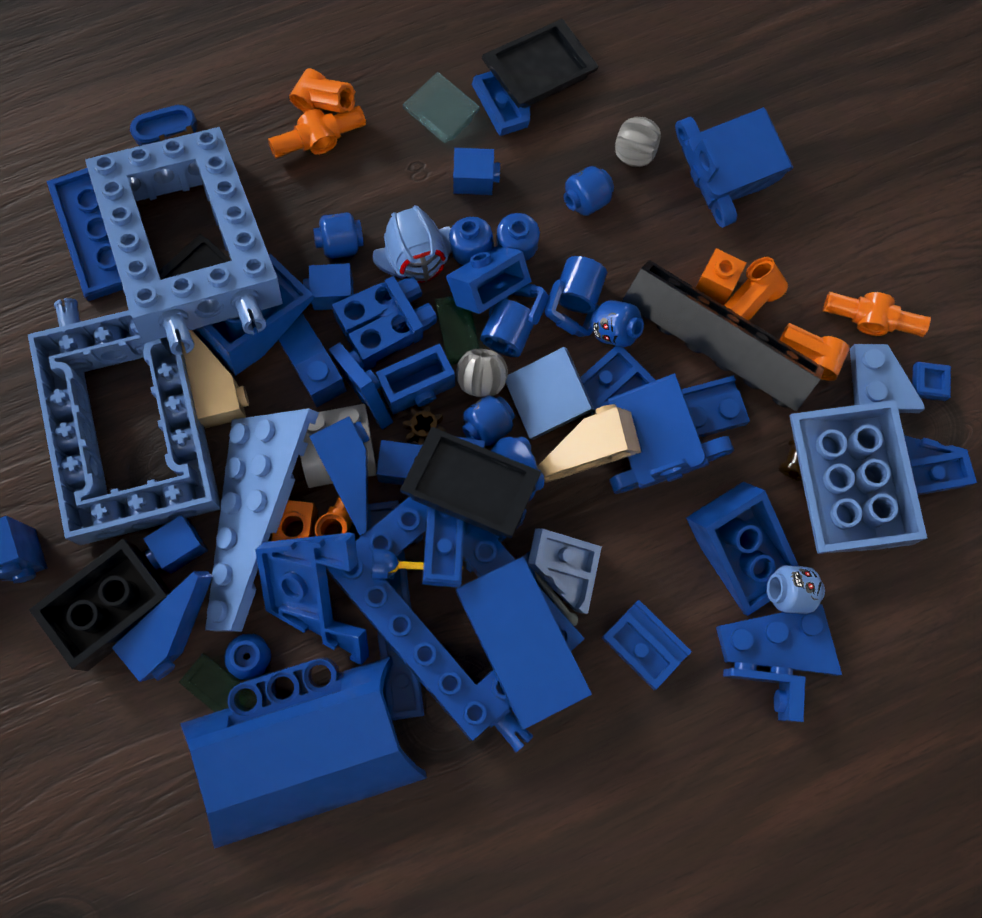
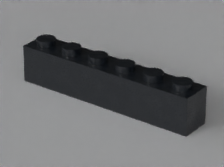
(723, 336)

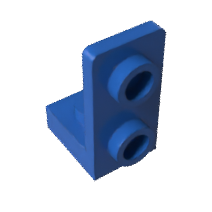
(791, 693)

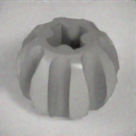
(637, 141)
(481, 372)

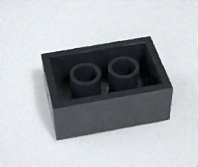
(100, 605)

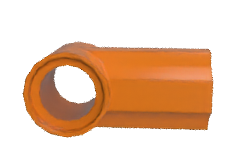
(317, 91)
(763, 285)
(825, 351)

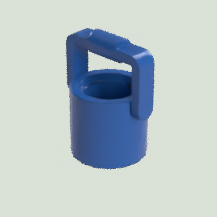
(576, 291)
(512, 322)

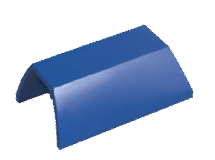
(298, 750)

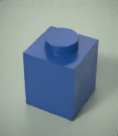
(475, 171)
(329, 284)
(395, 461)
(174, 545)

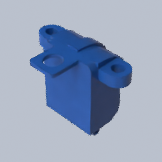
(733, 160)
(665, 436)

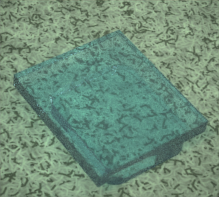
(441, 108)

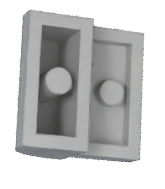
(312, 465)

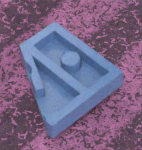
(881, 378)
(566, 566)

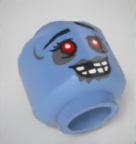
(795, 589)

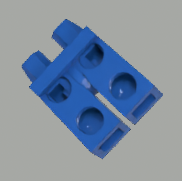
(383, 319)

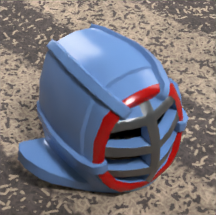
(413, 241)

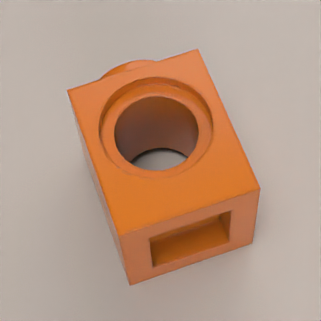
(720, 276)
(297, 511)

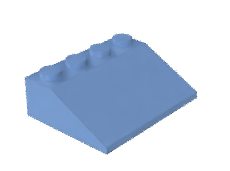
(857, 478)

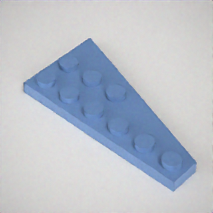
(252, 506)

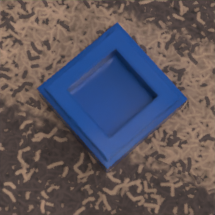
(932, 381)

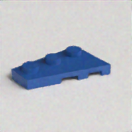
(782, 641)

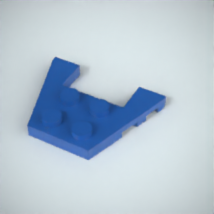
(298, 588)

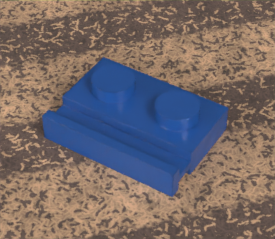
(716, 406)
(646, 645)

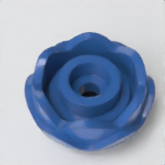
(259, 656)

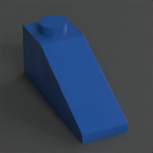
(311, 362)
(346, 461)
(164, 631)

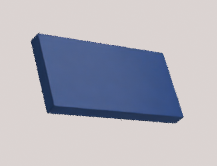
(85, 234)
(523, 642)

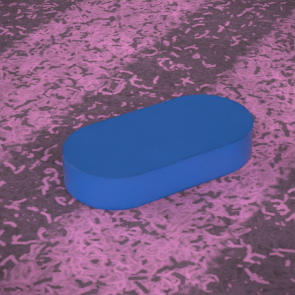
(167, 121)

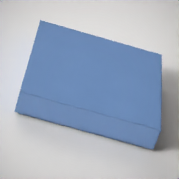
(548, 393)

